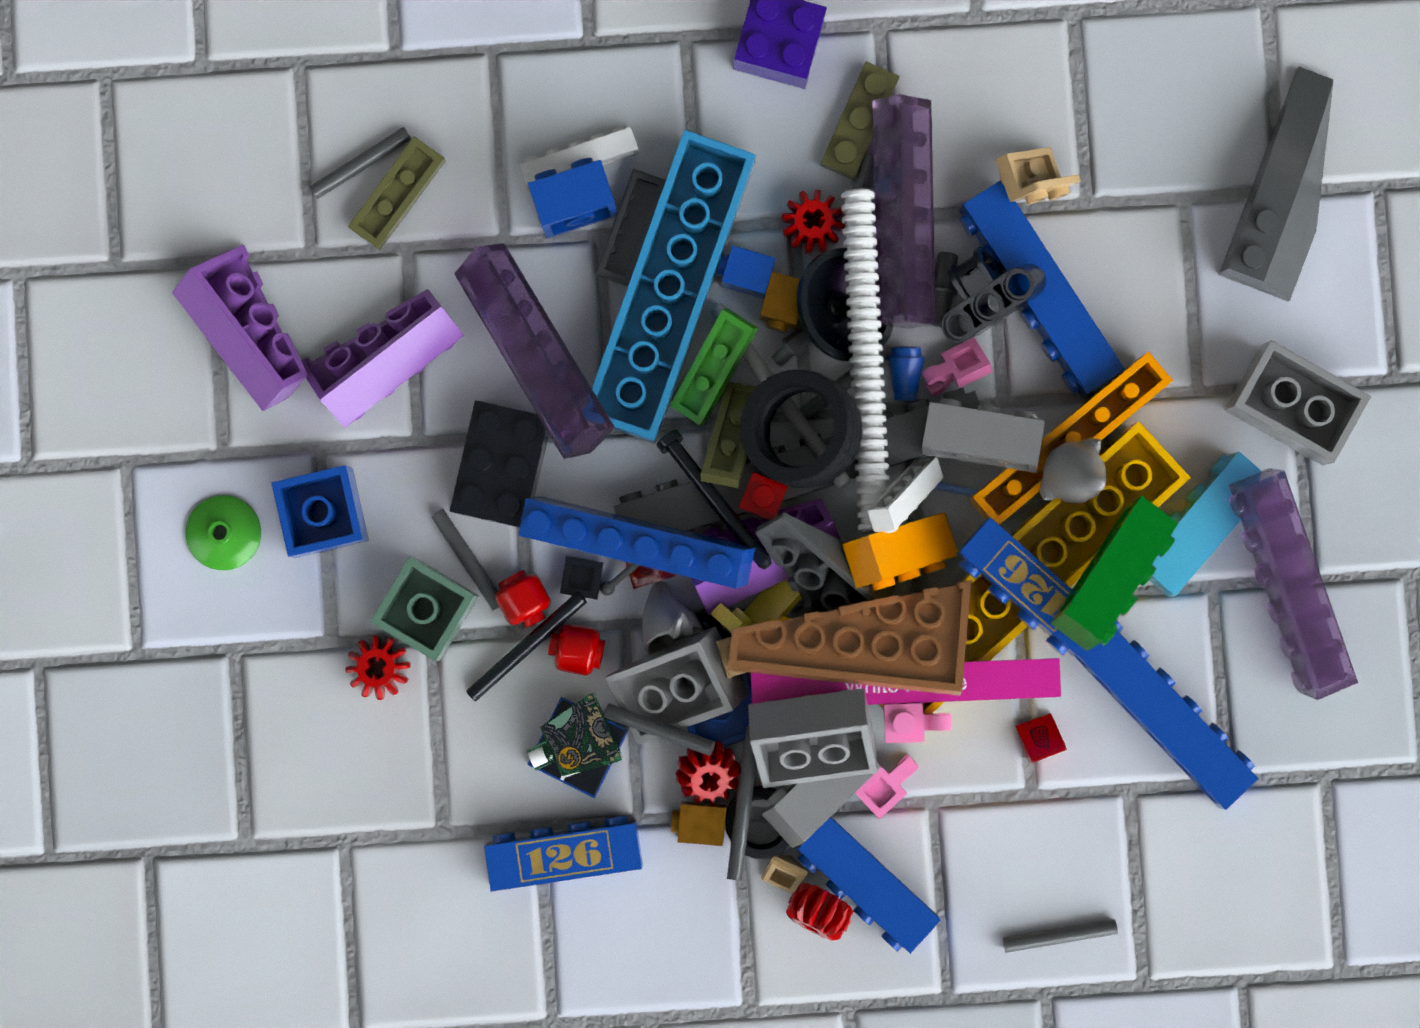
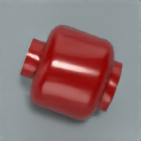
(522, 599)
(577, 649)

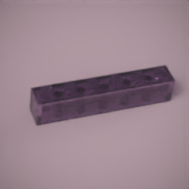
(904, 211)
(534, 350)
(1292, 583)

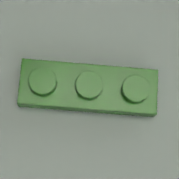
(714, 366)

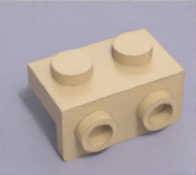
(1033, 176)

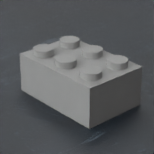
(1297, 403)
(812, 738)

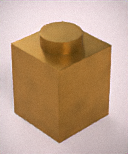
(780, 303)
(699, 823)

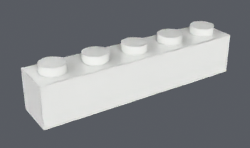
(607, 148)
(905, 494)

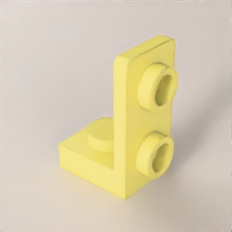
(771, 603)

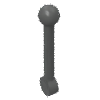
(608, 587)

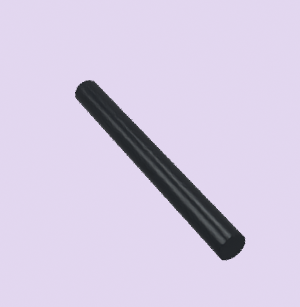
(526, 646)

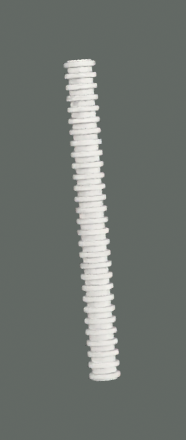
(865, 347)

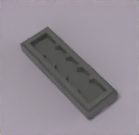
(630, 227)

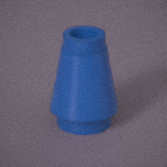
(905, 371)

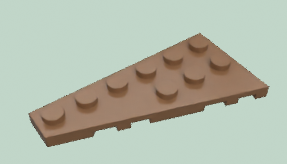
(880, 642)

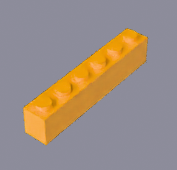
(1092, 419)

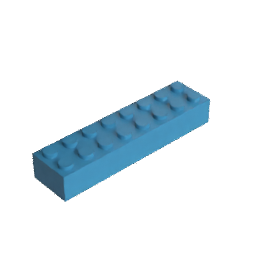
(671, 283)

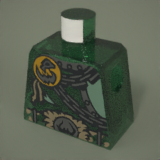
(577, 739)

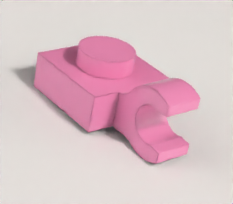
(960, 364)
(907, 722)
(884, 788)

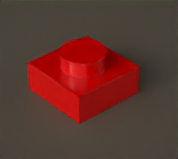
(763, 496)

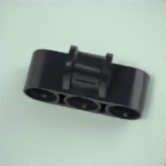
(977, 287)

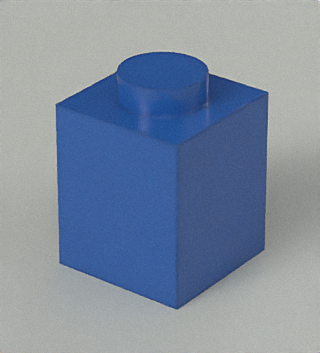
(746, 271)

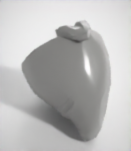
(1074, 472)
(666, 619)

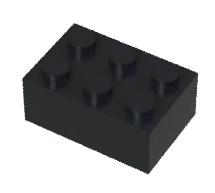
(499, 464)

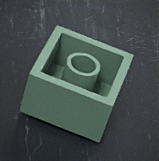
(424, 608)

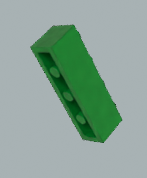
(1115, 573)

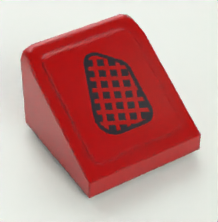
(1040, 738)

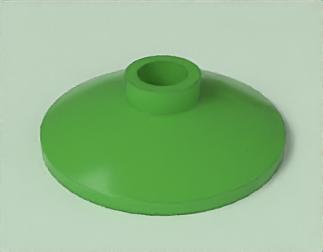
(241, 538)

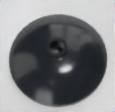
(818, 289)

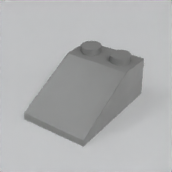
(678, 684)

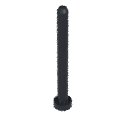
(672, 443)

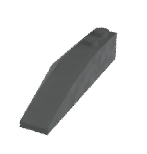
(1286, 193)

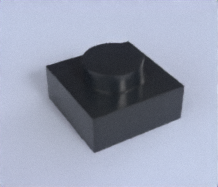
(582, 576)

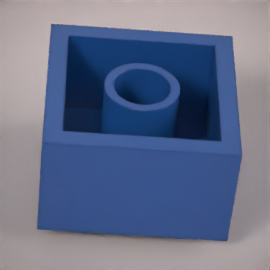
(572, 197)
(320, 511)

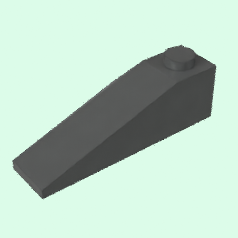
(814, 564)

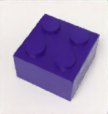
(780, 40)

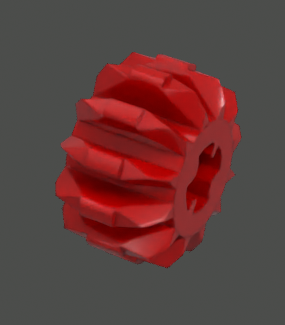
(810, 209)
(365, 664)
(708, 775)
(819, 911)

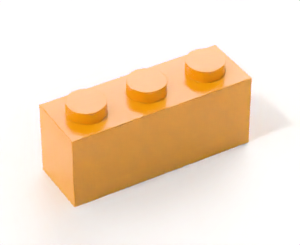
(901, 553)

